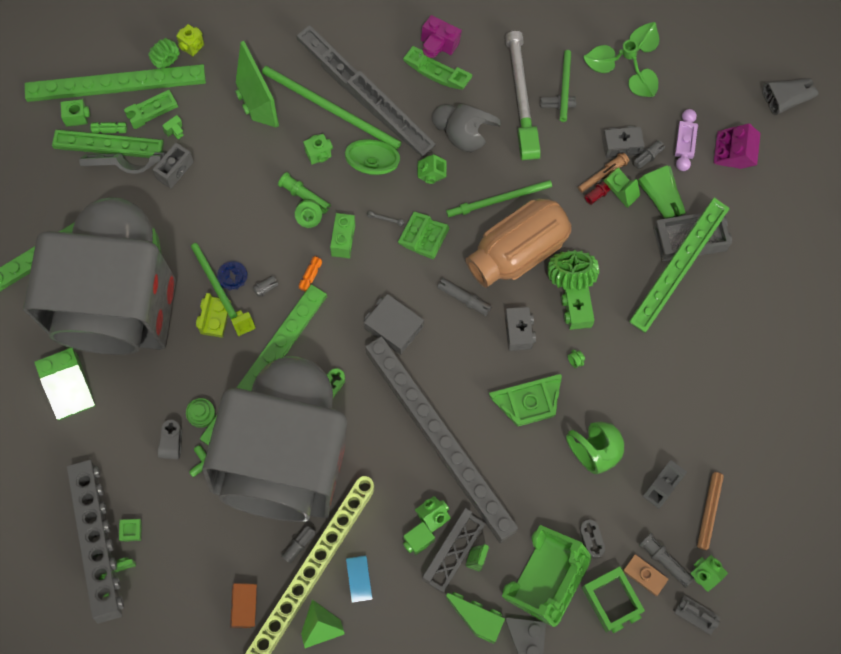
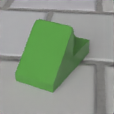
(622, 187)

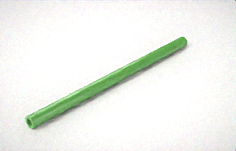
(338, 111)

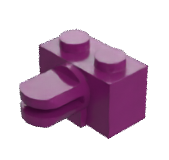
(439, 37)

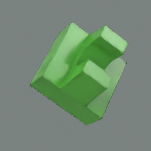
(173, 127)

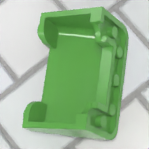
(549, 576)

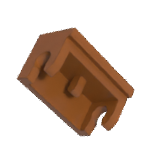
(243, 606)

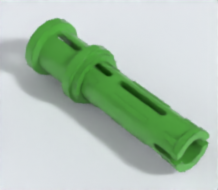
(297, 189)

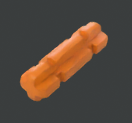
(310, 273)

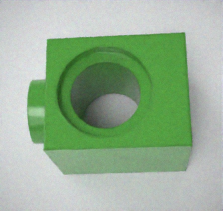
(68, 109)
(418, 539)

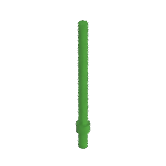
(465, 208)

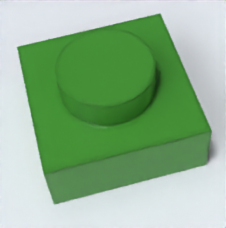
(130, 530)

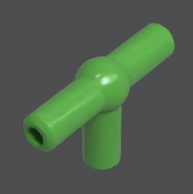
(198, 468)

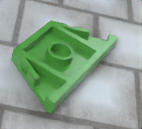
(529, 401)

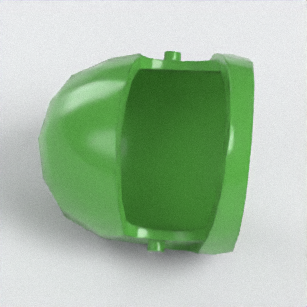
(600, 450)

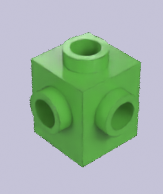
(318, 148)
(431, 169)
(433, 513)
(708, 572)

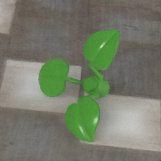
(645, 38)

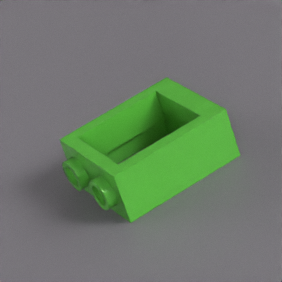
(617, 625)

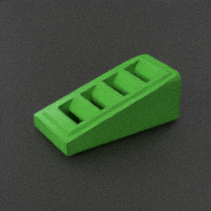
(477, 557)

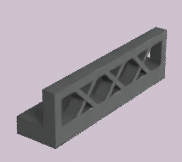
(446, 547)

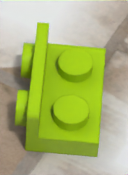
(213, 317)

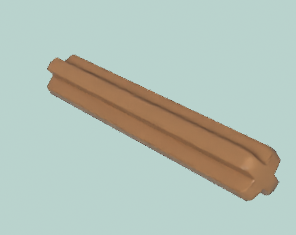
(710, 511)

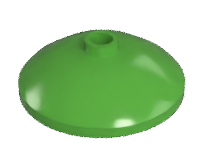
(372, 157)

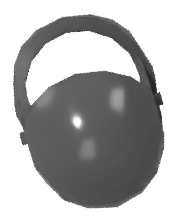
(464, 125)

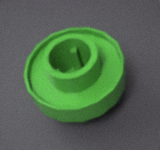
(308, 213)
(200, 413)

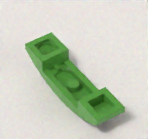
(435, 70)

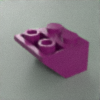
(737, 147)

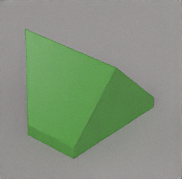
(320, 626)

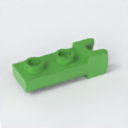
(150, 109)

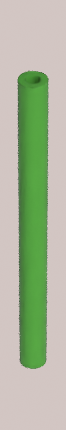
(565, 86)
(214, 281)

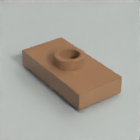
(645, 575)

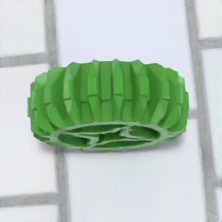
(573, 270)

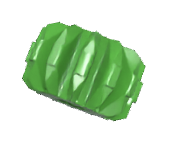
(164, 53)

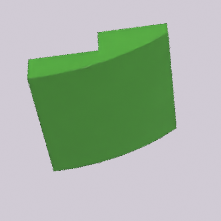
(423, 235)

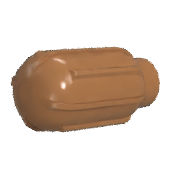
(520, 242)

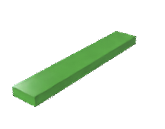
(106, 143)

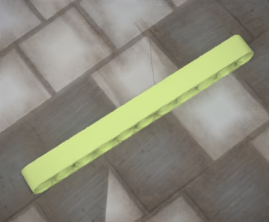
(311, 562)

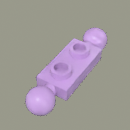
(686, 140)

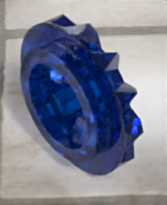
(224, 273)

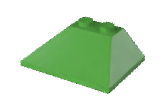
(253, 90)

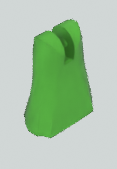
(663, 191)

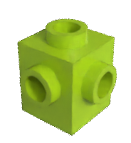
(190, 39)

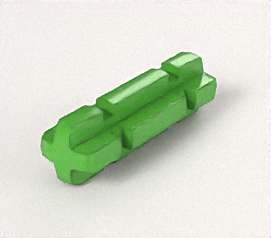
(108, 127)

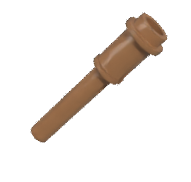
(619, 161)

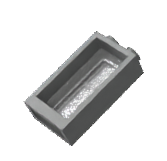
(673, 231)

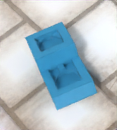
(359, 578)

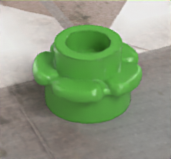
(576, 358)

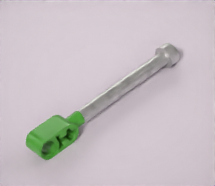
(527, 135)

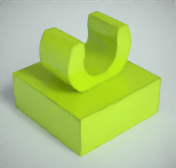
(243, 323)

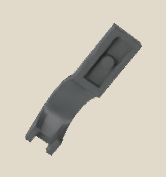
(118, 159)

